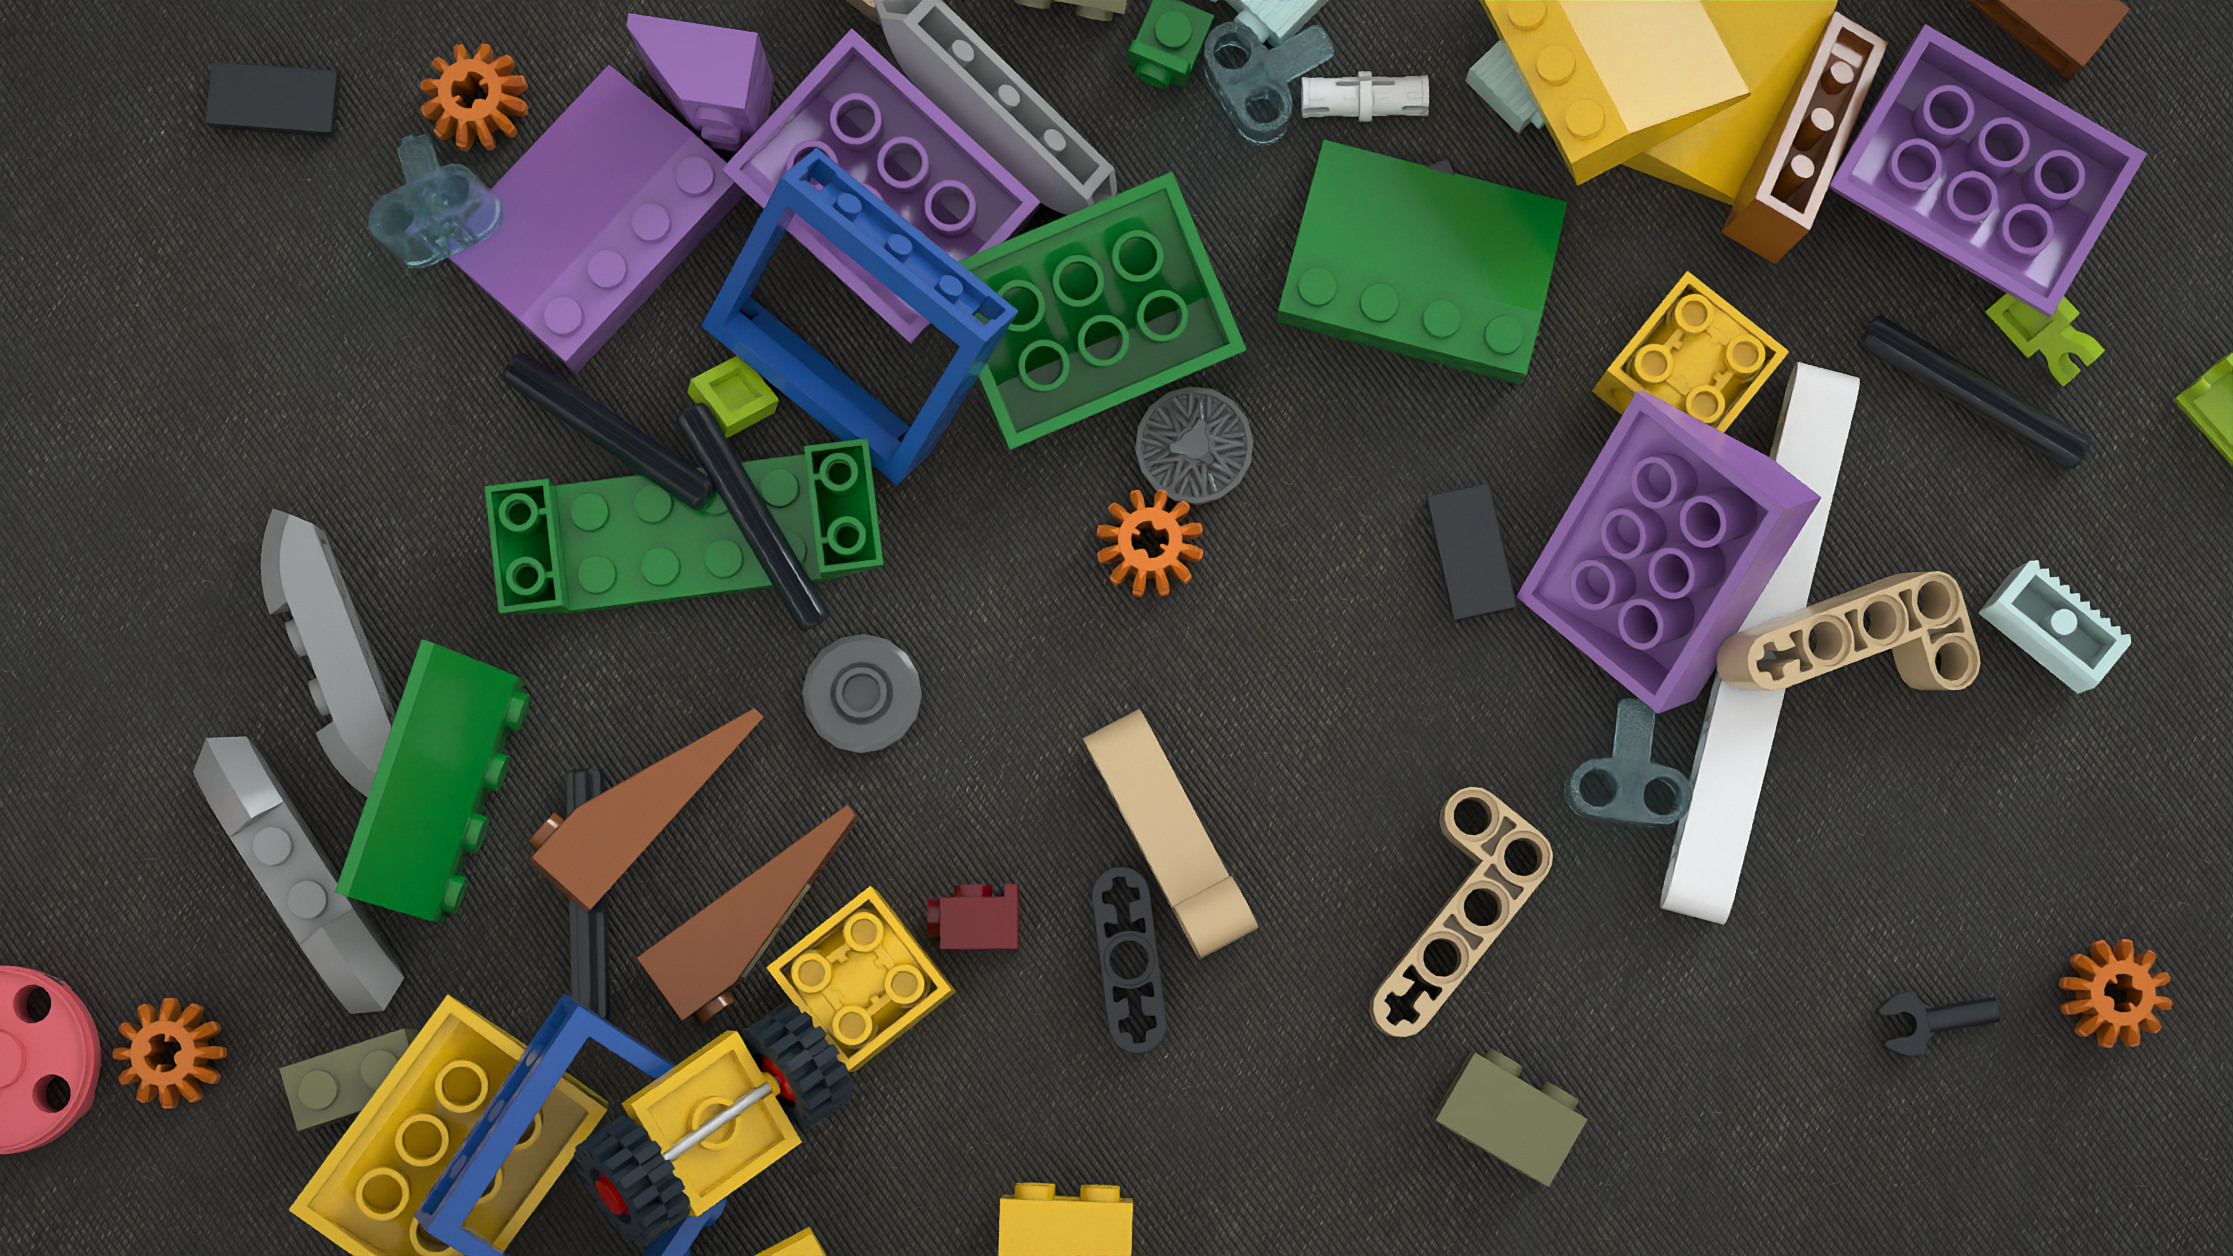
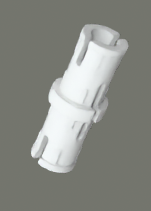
(1364, 96)

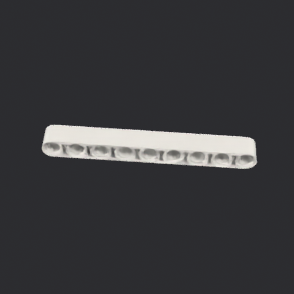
(1743, 723)

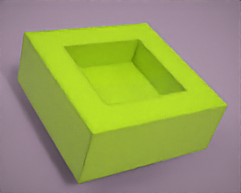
(734, 395)

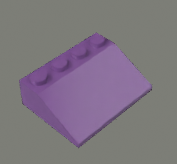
(897, 148)
(1986, 170)
(598, 218)
(1666, 550)

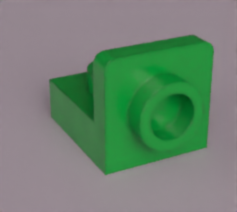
(1169, 43)

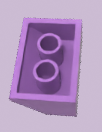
(710, 77)

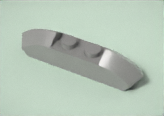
(994, 105)
(305, 579)
(296, 874)

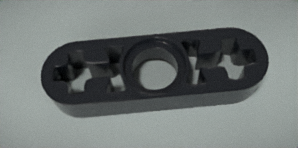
(1138, 910)

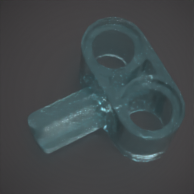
(1262, 75)
(436, 208)
(1629, 774)

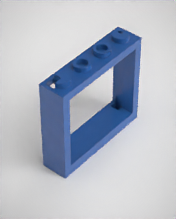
(902, 262)
(512, 1112)

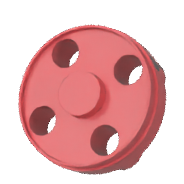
(36, 1053)

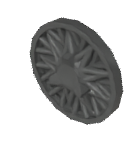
(1194, 445)
(862, 693)

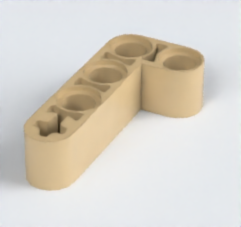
(1843, 639)
(1170, 834)
(1451, 922)

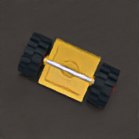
(713, 1123)

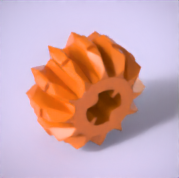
(485, 115)
(1161, 525)
(2131, 977)
(149, 1045)

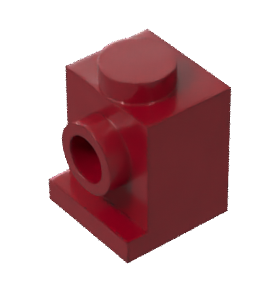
(975, 919)

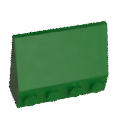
(1422, 262)
(1104, 309)
(434, 785)

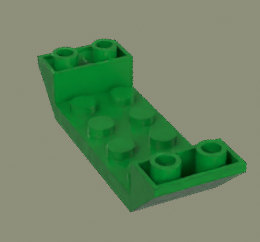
(640, 545)

